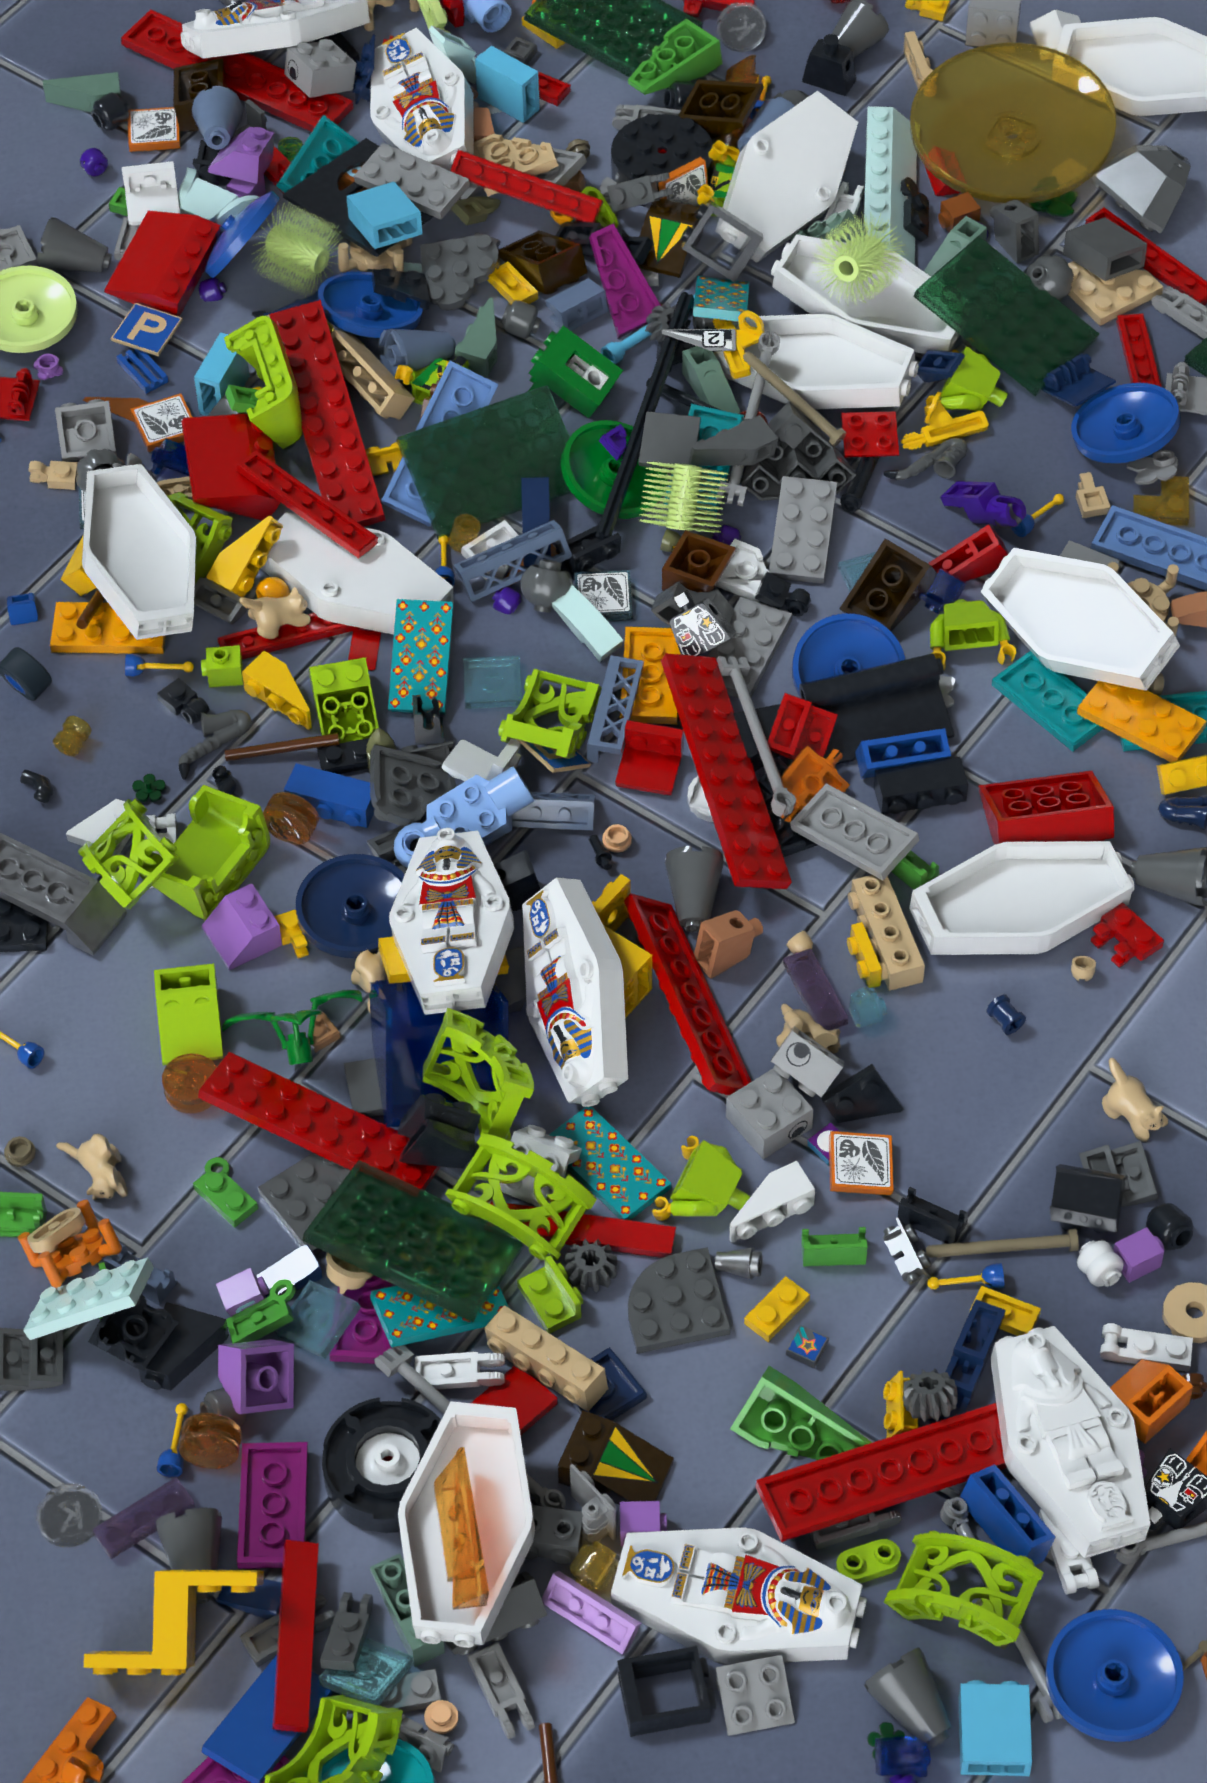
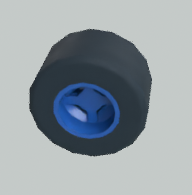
(24, 673)

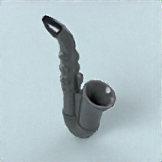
(943, 458)
(225, 728)

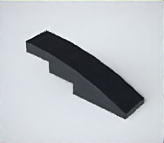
(580, 232)

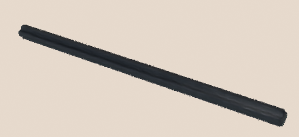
(648, 404)

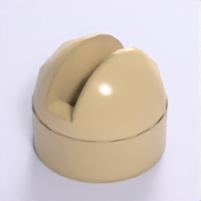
(800, 942)
(1083, 968)

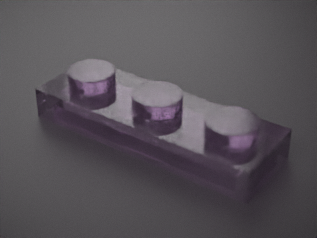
(815, 990)
(139, 1518)

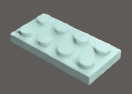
(88, 1298)

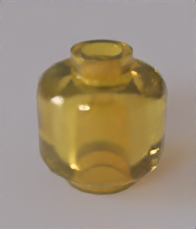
(594, 1566)

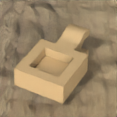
(58, 475)
(1091, 499)

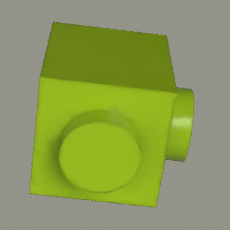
(223, 666)

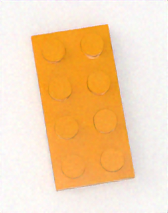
(103, 634)
(653, 698)
(1142, 719)

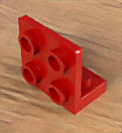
(650, 758)

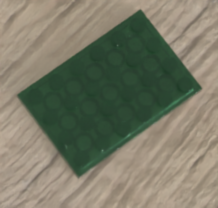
(609, 30)
(1005, 314)
(480, 456)
(414, 1240)

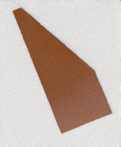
(120, 406)

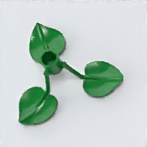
(298, 1045)

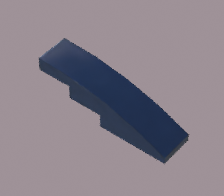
(535, 509)
(973, 1352)

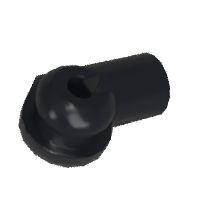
(224, 780)
(38, 782)

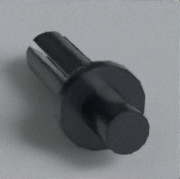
(602, 857)

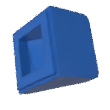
(22, 609)

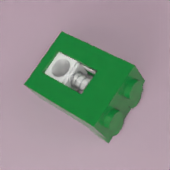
(582, 380)

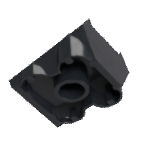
(1087, 1199)
(134, 1333)

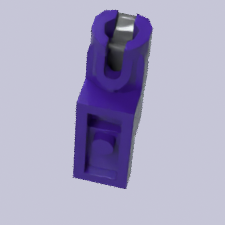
(985, 504)

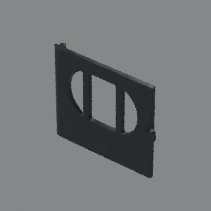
(321, 195)

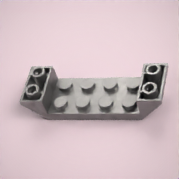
(58, 894)

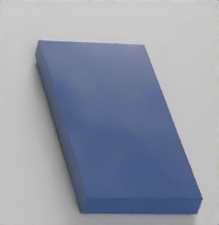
(246, 1737)

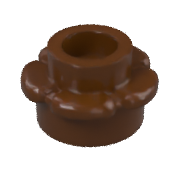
(1198, 1383)

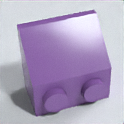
(245, 155)
(242, 927)
(258, 1375)

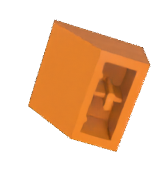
(1153, 1396)

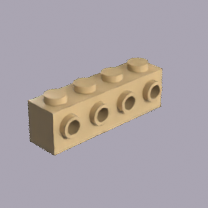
(370, 376)
(887, 931)
(546, 1358)

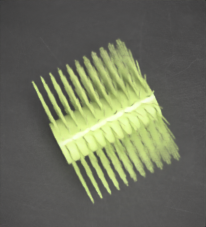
(297, 249)
(859, 258)
(683, 497)

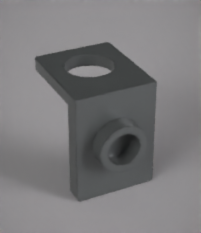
(255, 117)

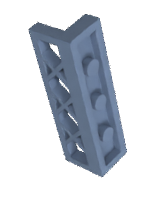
(509, 551)
(609, 703)
(557, 811)

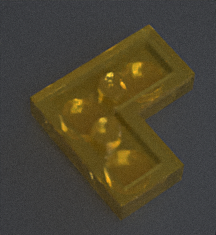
(1170, 506)

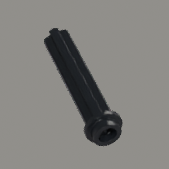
(851, 499)

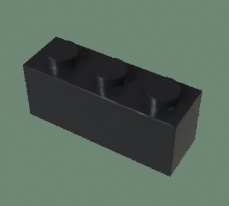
(920, 785)

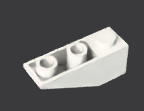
(778, 1197)

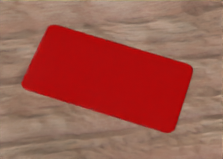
(365, 644)

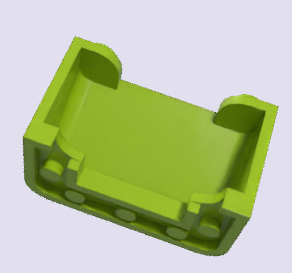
(278, 402)
(213, 851)

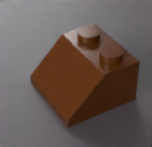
(696, 563)

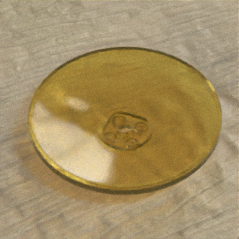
(1018, 89)

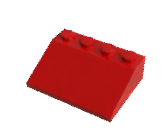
(164, 261)
(213, 451)
(1048, 809)

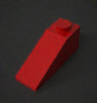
(973, 556)

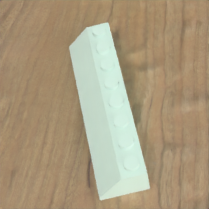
(887, 162)

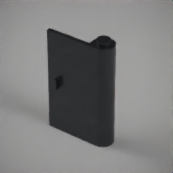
(881, 702)

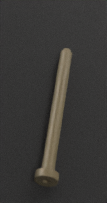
(835, 435)
(1005, 1245)

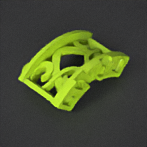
(211, 543)
(564, 739)
(121, 883)
(510, 1076)
(503, 1154)
(917, 1600)
(332, 1733)

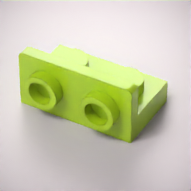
(551, 1296)

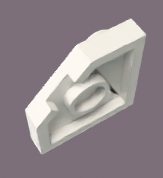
(743, 571)

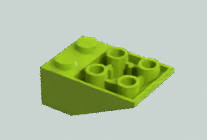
(344, 699)
(188, 1012)

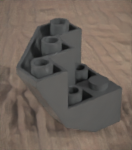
(1145, 182)
(799, 453)

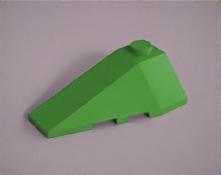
(682, 57)
(793, 1420)

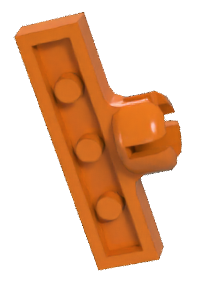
(70, 1754)

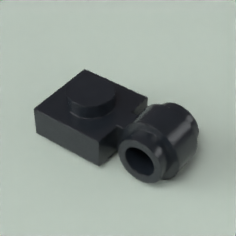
(776, 593)
(182, 699)

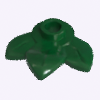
(1057, 206)

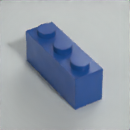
(901, 751)
(333, 795)
(1006, 1515)

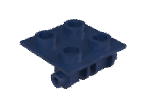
(363, 72)
(1076, 381)

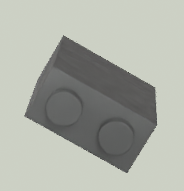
(1105, 249)

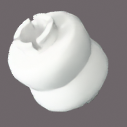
(1100, 1263)

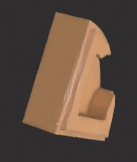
(577, 182)
(324, 1033)

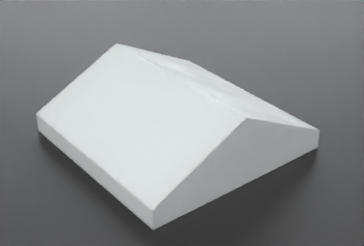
(1049, 27)

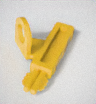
(745, 337)
(944, 427)

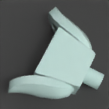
(209, 200)

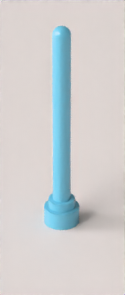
(616, 350)

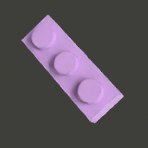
(590, 1612)

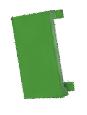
(915, 871)
(21, 1213)
(834, 1249)

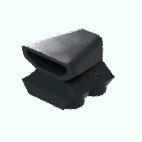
(439, 1132)

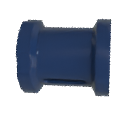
(1006, 1014)

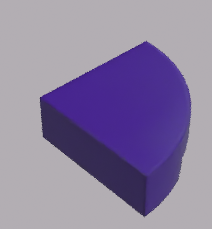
(615, 441)

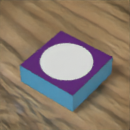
(820, 1142)

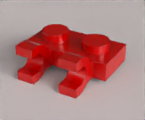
(1131, 931)

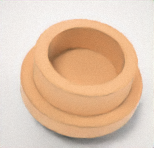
(616, 838)
(441, 1716)

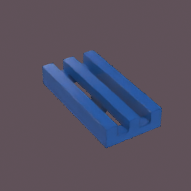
(133, 356)

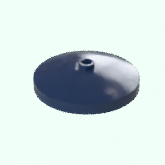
(348, 903)

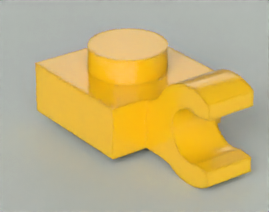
(930, 8)
(292, 933)

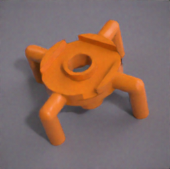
(75, 1250)

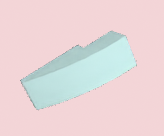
(456, 50)
(587, 624)

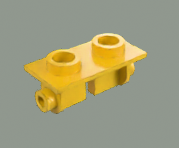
(379, 458)
(897, 1419)

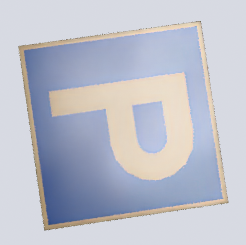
(146, 329)
(553, 762)

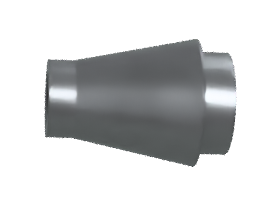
(740, 1262)

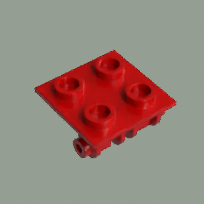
(18, 396)
(870, 434)

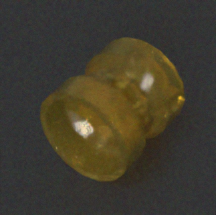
(463, 531)
(71, 737)

